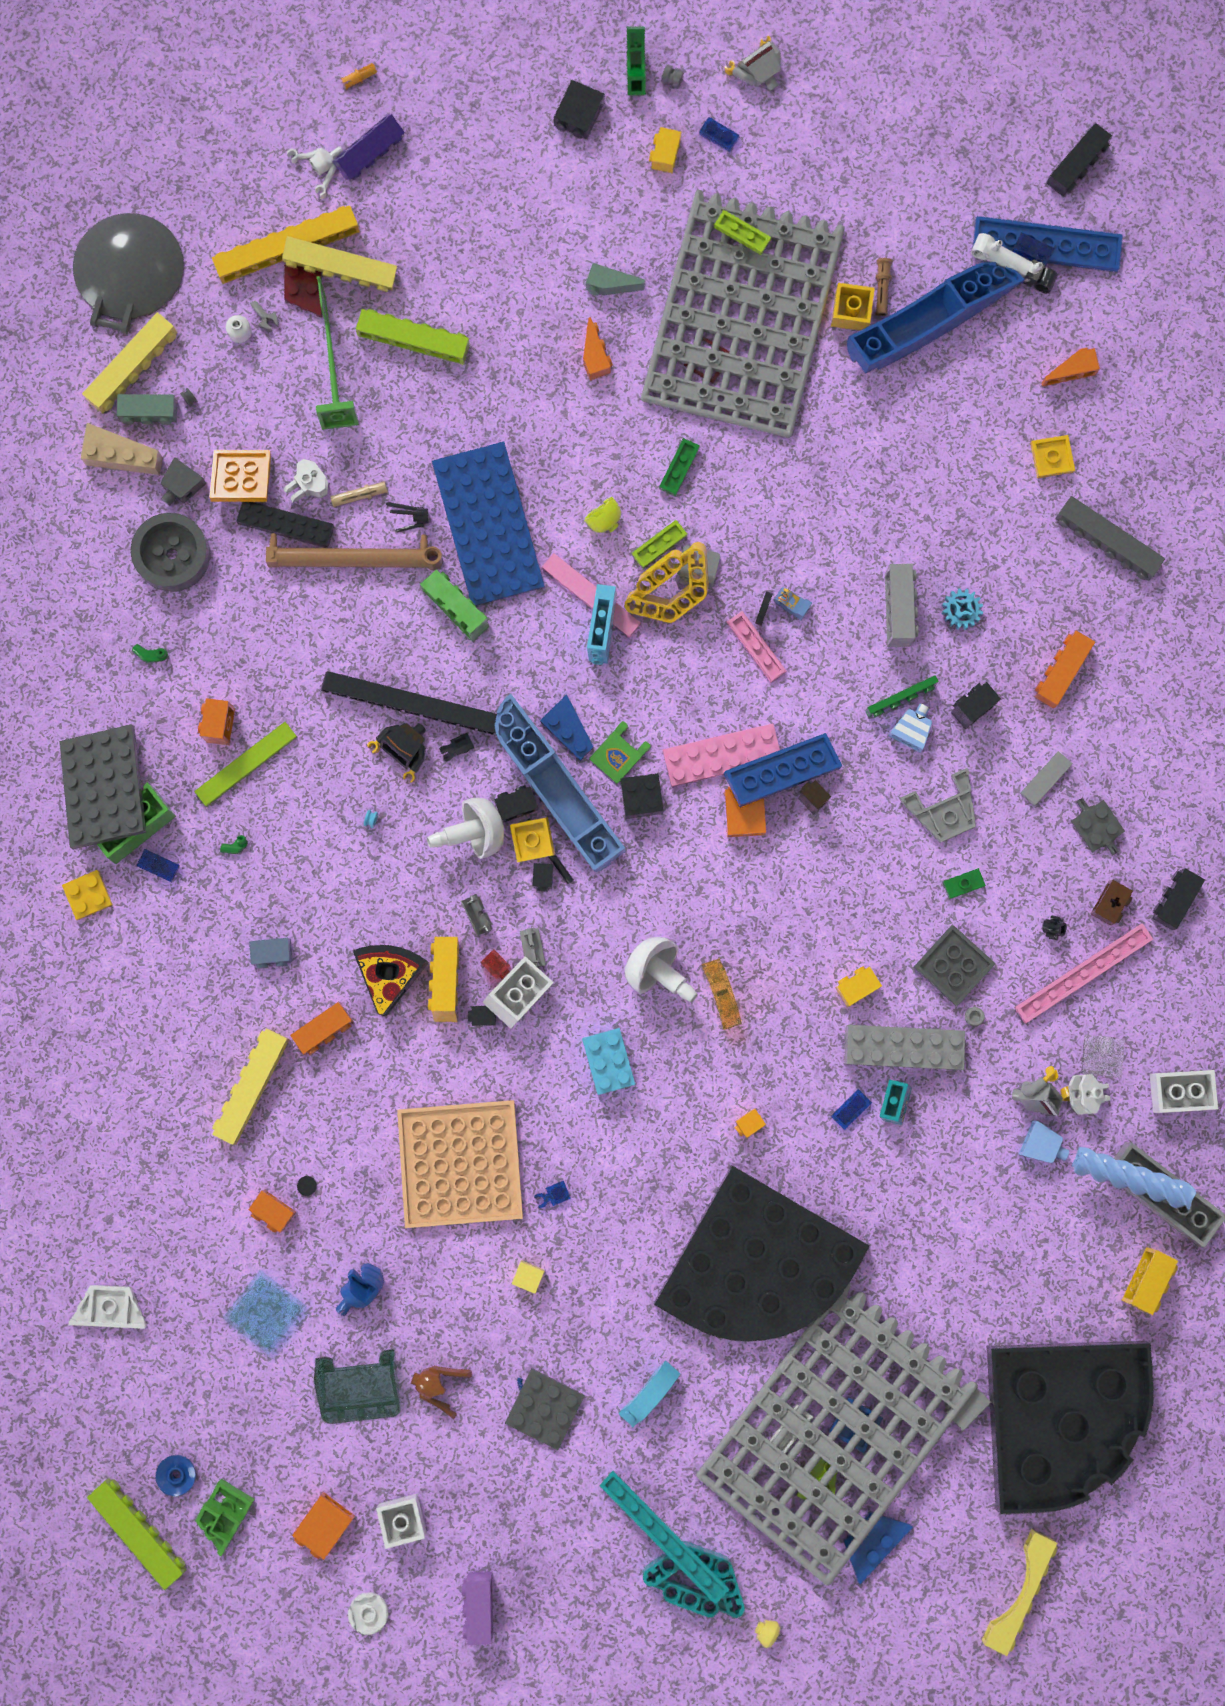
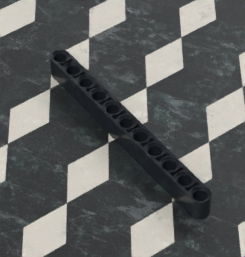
(409, 702)

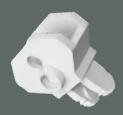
(307, 482)
(1088, 1094)

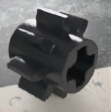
(1054, 927)

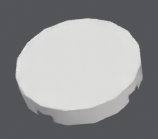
(362, 1612)

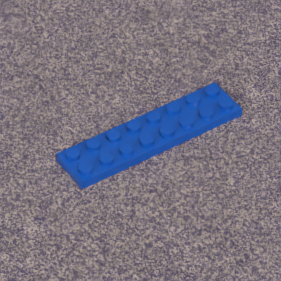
(1072, 245)

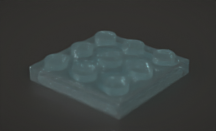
(264, 1312)

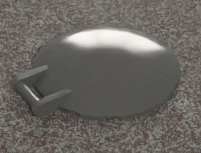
(127, 268)

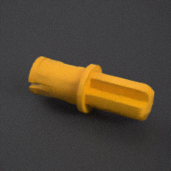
(359, 75)

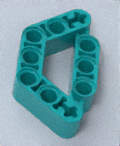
(728, 1575)

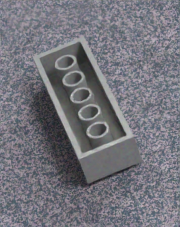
(904, 1047)
(1197, 1224)

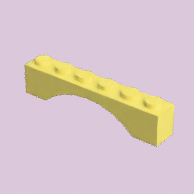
(1003, 1630)

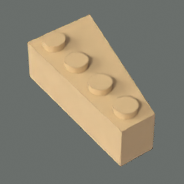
(114, 451)

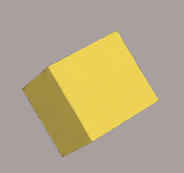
(528, 1277)

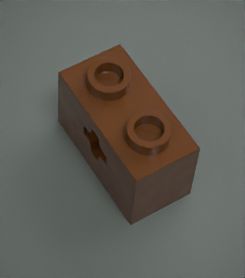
(1103, 909)

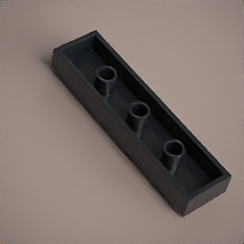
(285, 524)

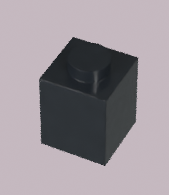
(542, 877)
(481, 1016)

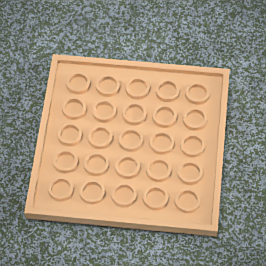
(459, 1164)

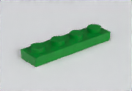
(895, 700)

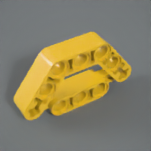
(641, 593)

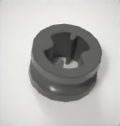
(188, 397)

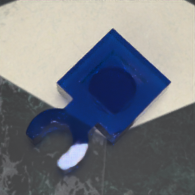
(555, 1193)

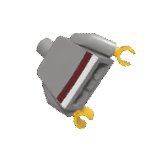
(758, 66)
(1041, 1095)

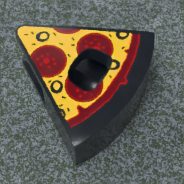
(388, 973)

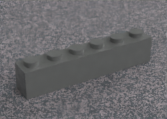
(1110, 538)

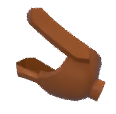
(429, 1385)

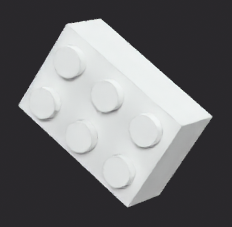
(517, 992)
(1183, 1091)

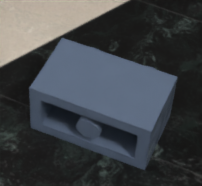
(270, 952)

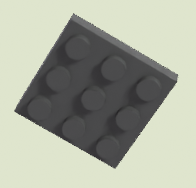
(954, 965)
(544, 1409)

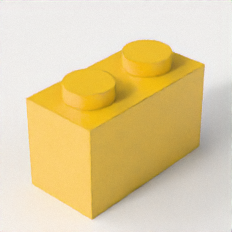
(666, 149)
(858, 986)

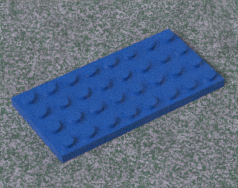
(488, 523)

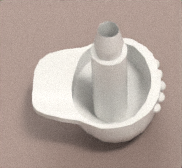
(480, 826)
(652, 963)

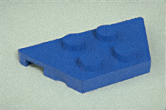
(876, 1545)

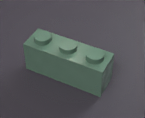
(146, 408)

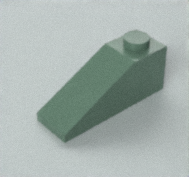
(610, 281)

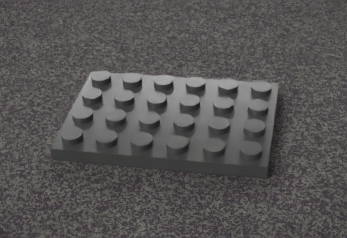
(102, 787)

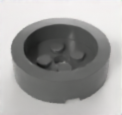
(157, 538)

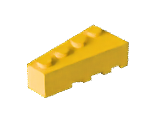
(444, 979)

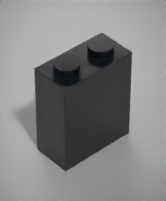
(579, 109)

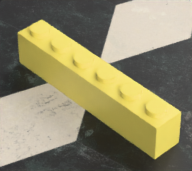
(339, 263)
(130, 363)
(250, 1087)

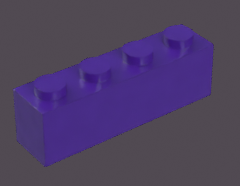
(368, 147)

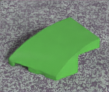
(223, 1519)

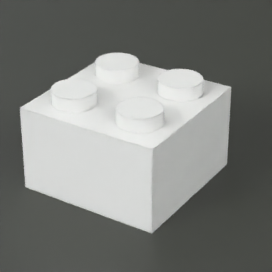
(401, 1521)

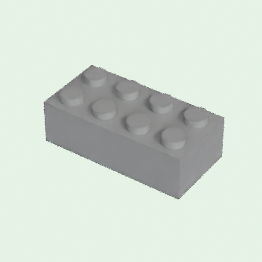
(900, 605)

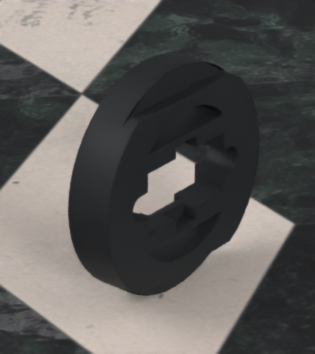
(763, 609)

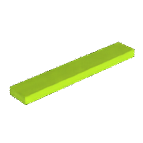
(245, 764)

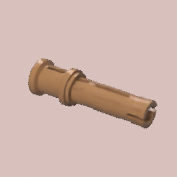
(883, 279)

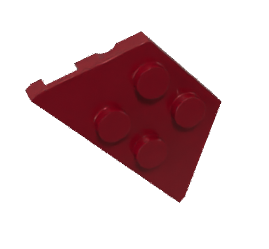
(302, 289)

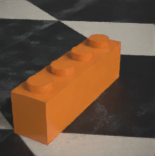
(1064, 669)

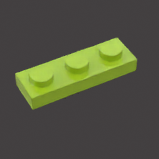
(742, 232)
(659, 544)

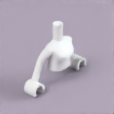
(321, 162)

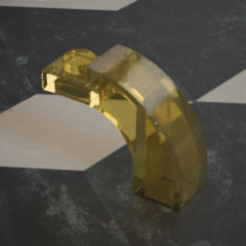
(722, 994)

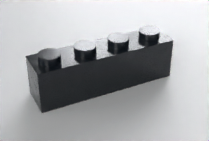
(1079, 159)

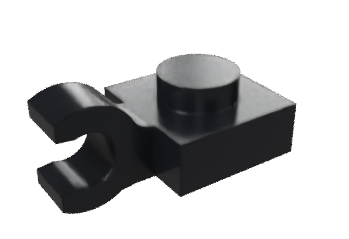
(458, 745)

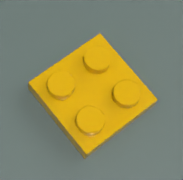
(1052, 456)
(532, 839)
(87, 895)

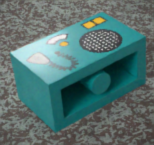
(895, 1102)

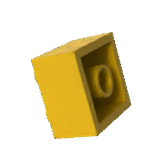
(852, 306)

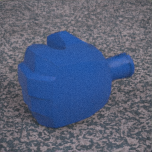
(361, 1290)

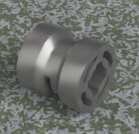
(672, 76)

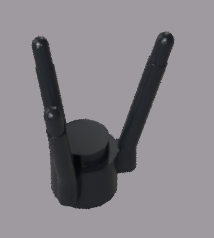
(419, 514)

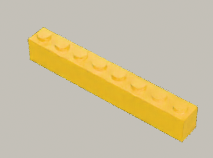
(269, 250)

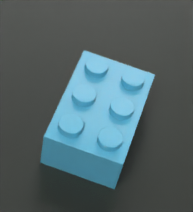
(608, 1061)

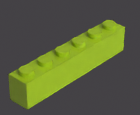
(413, 336)
(137, 1533)

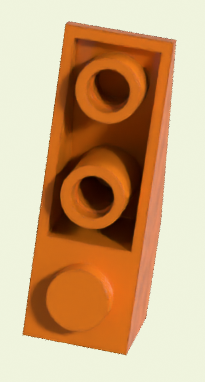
(594, 357)

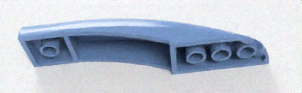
(556, 786)

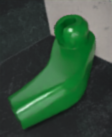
(150, 656)

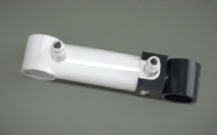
(1032, 271)

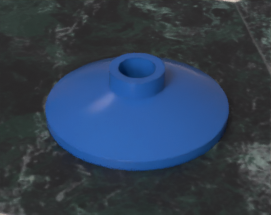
(168, 1482)

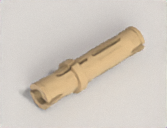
(358, 494)

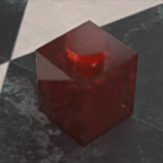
(496, 965)

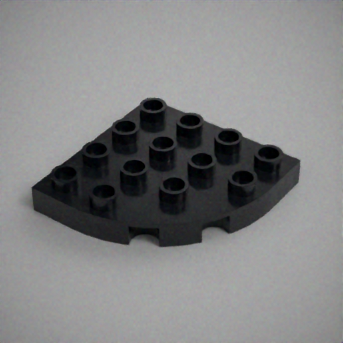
(758, 1265)
(1065, 1419)

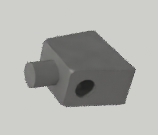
(180, 482)

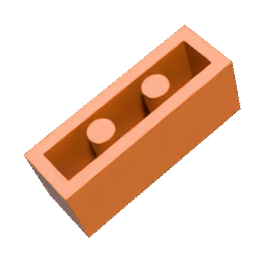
(322, 1029)

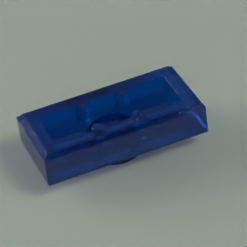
(158, 865)

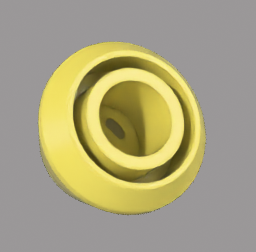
(767, 1632)

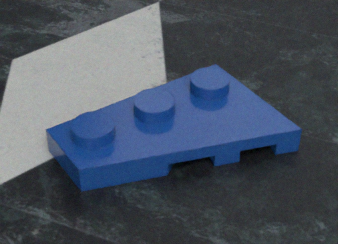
(567, 728)

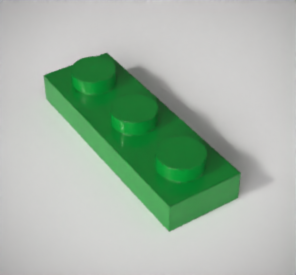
(679, 467)

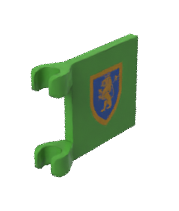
(616, 755)

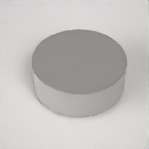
(974, 1016)

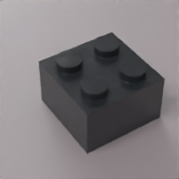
(979, 702)
(641, 796)

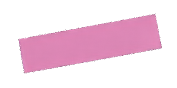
(756, 646)

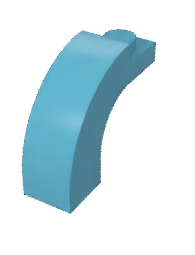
(650, 1394)

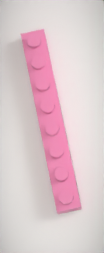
(1083, 973)

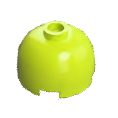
(604, 517)

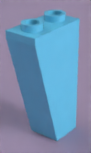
(601, 624)

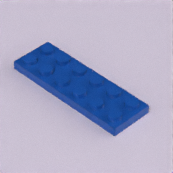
(782, 769)

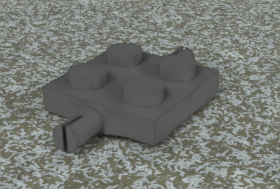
(1097, 826)

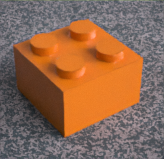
(216, 721)

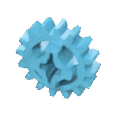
(955, 604)

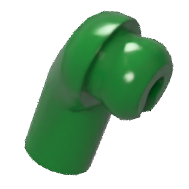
(235, 848)

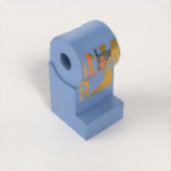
(792, 603)

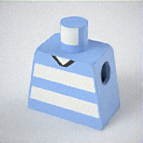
(913, 728)

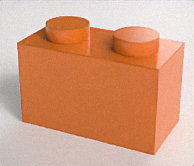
(272, 1211)

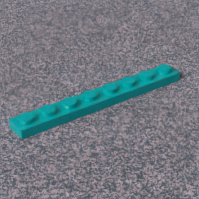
(664, 1537)

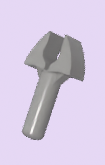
(261, 312)

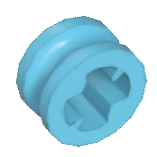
(370, 818)

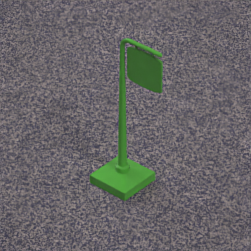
(337, 413)

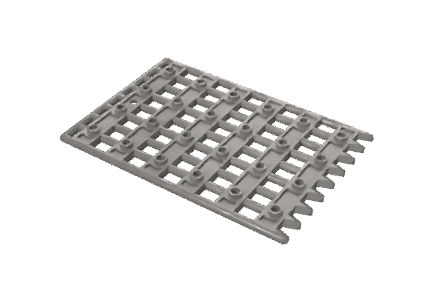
(738, 329)
(898, 1350)

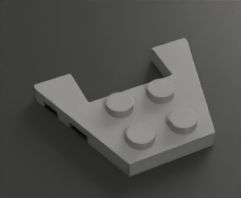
(949, 816)

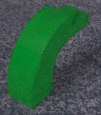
(636, 60)

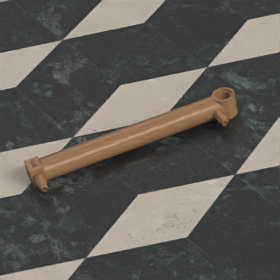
(353, 557)

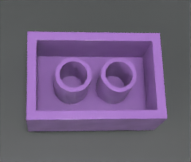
(478, 1608)

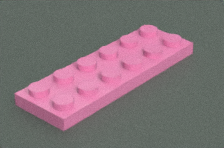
(717, 754)

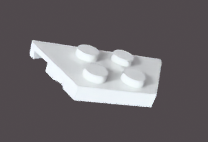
(109, 1308)

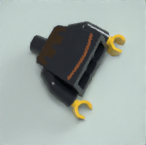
(403, 745)

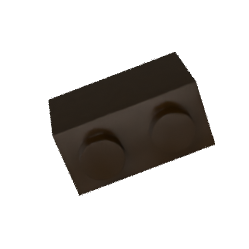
(813, 796)

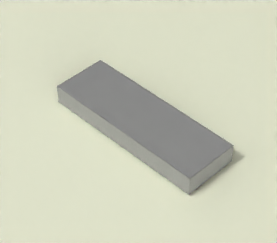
(1046, 778)

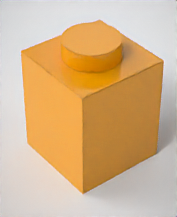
(749, 1123)

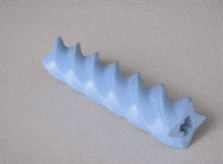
(1137, 1178)

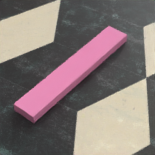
(586, 592)

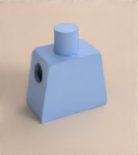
(1043, 1144)

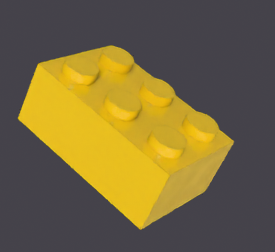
(1150, 1281)

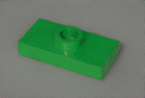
(964, 883)

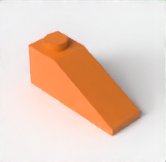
(1078, 366)

